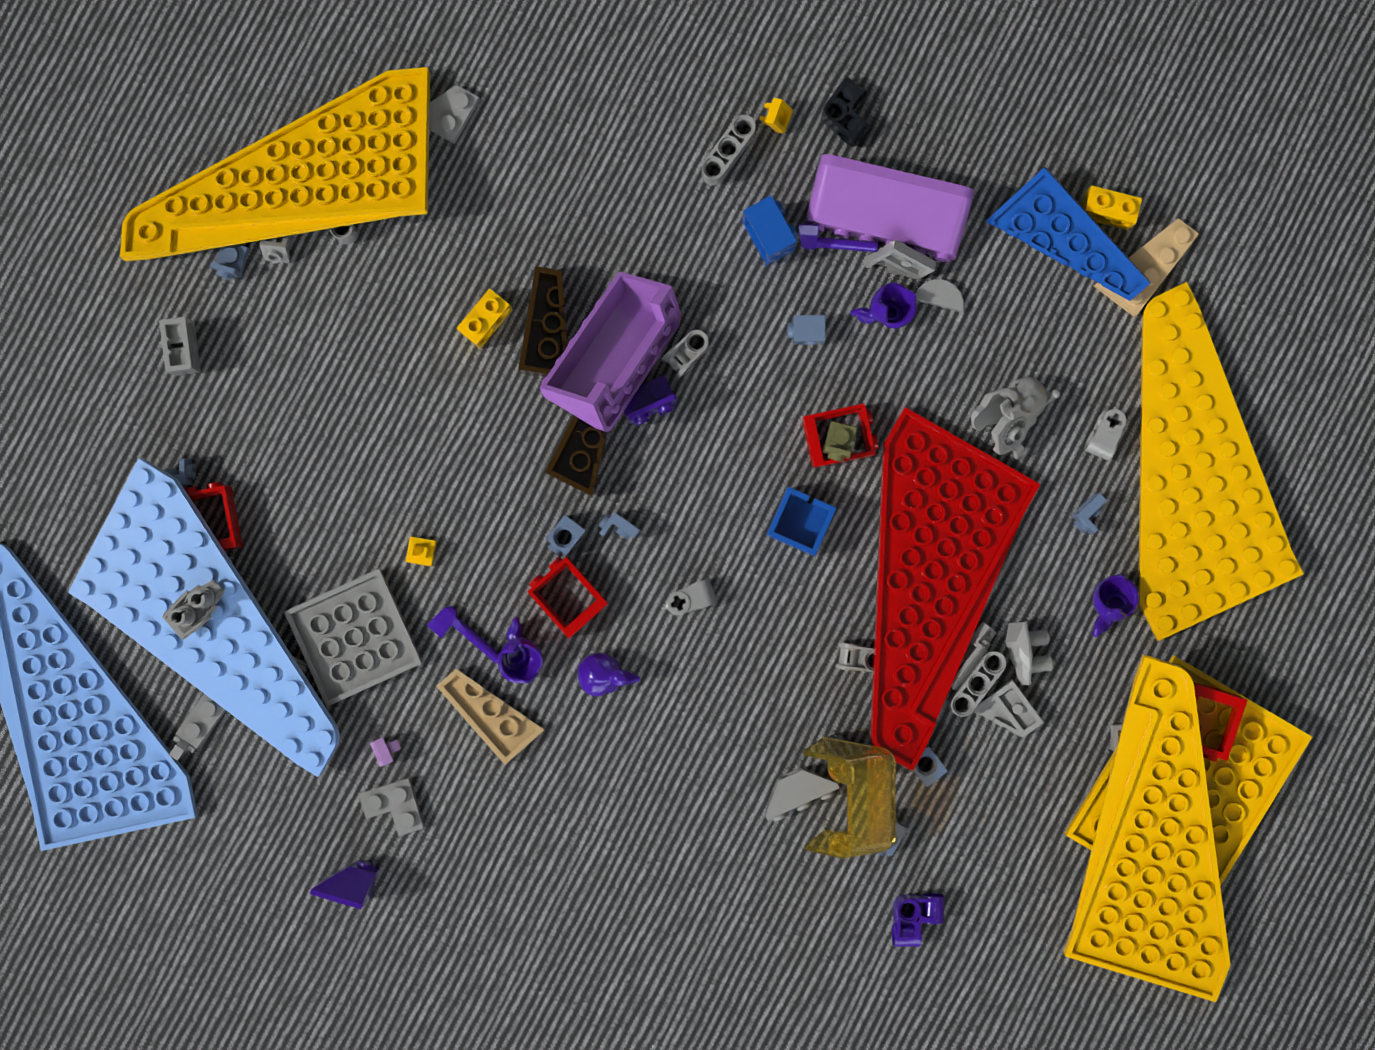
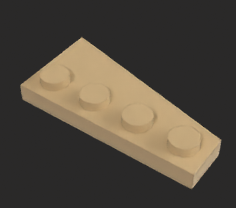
(1155, 262)
(493, 720)

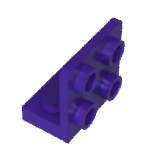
(650, 399)

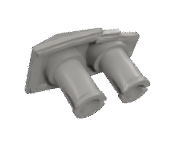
(193, 608)
(1020, 644)

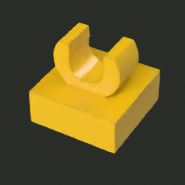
(778, 115)
(421, 551)

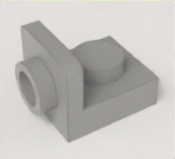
(276, 249)

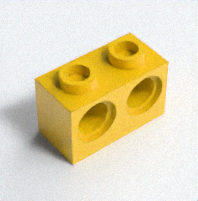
(1111, 207)
(484, 318)

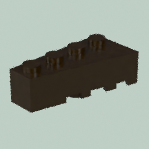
(545, 324)
(579, 456)

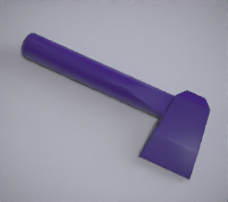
(810, 240)
(448, 617)

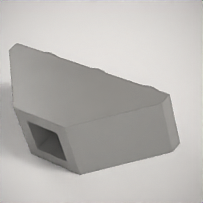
(797, 791)

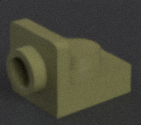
(839, 441)

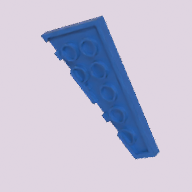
(1063, 230)

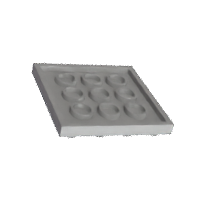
(353, 637)

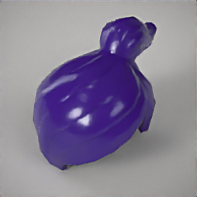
(890, 305)
(1113, 600)
(520, 656)
(603, 674)

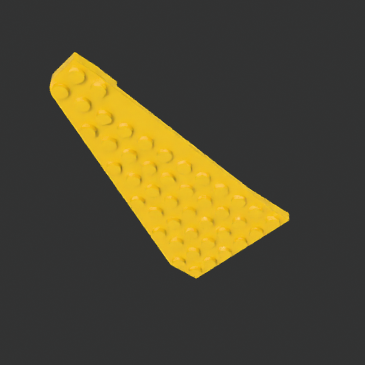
(327, 170)
(1198, 480)
(1153, 868)

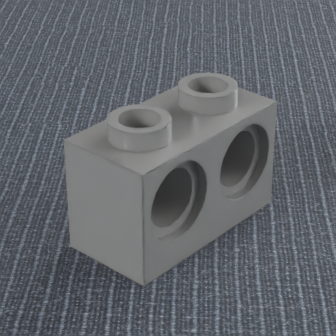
(179, 346)

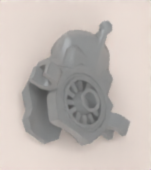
(1012, 422)

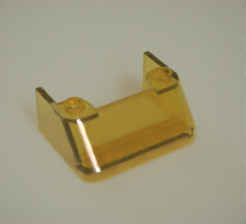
(870, 798)

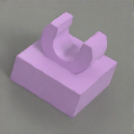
(382, 750)

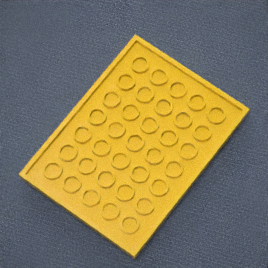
(1237, 788)

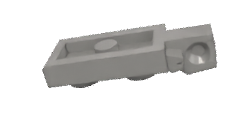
(975, 651)
(196, 727)

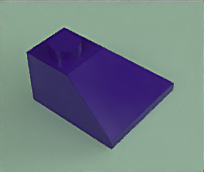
(350, 885)

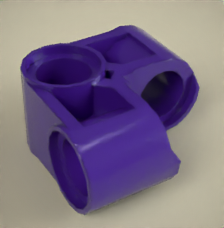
(907, 927)

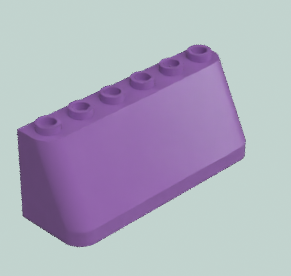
(889, 206)
(613, 350)

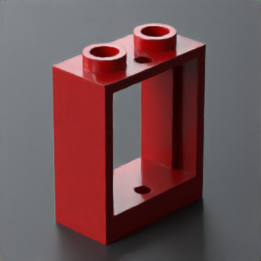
(812, 439)
(218, 489)
(540, 582)
(1238, 706)

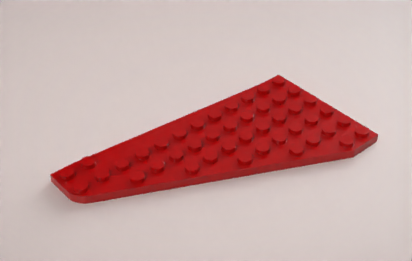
(940, 550)

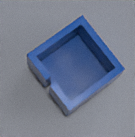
(769, 230)
(800, 523)

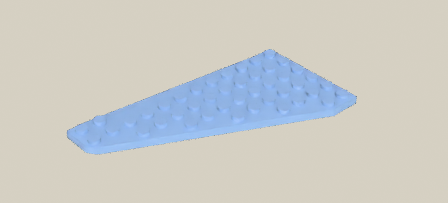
(152, 554)
(76, 734)

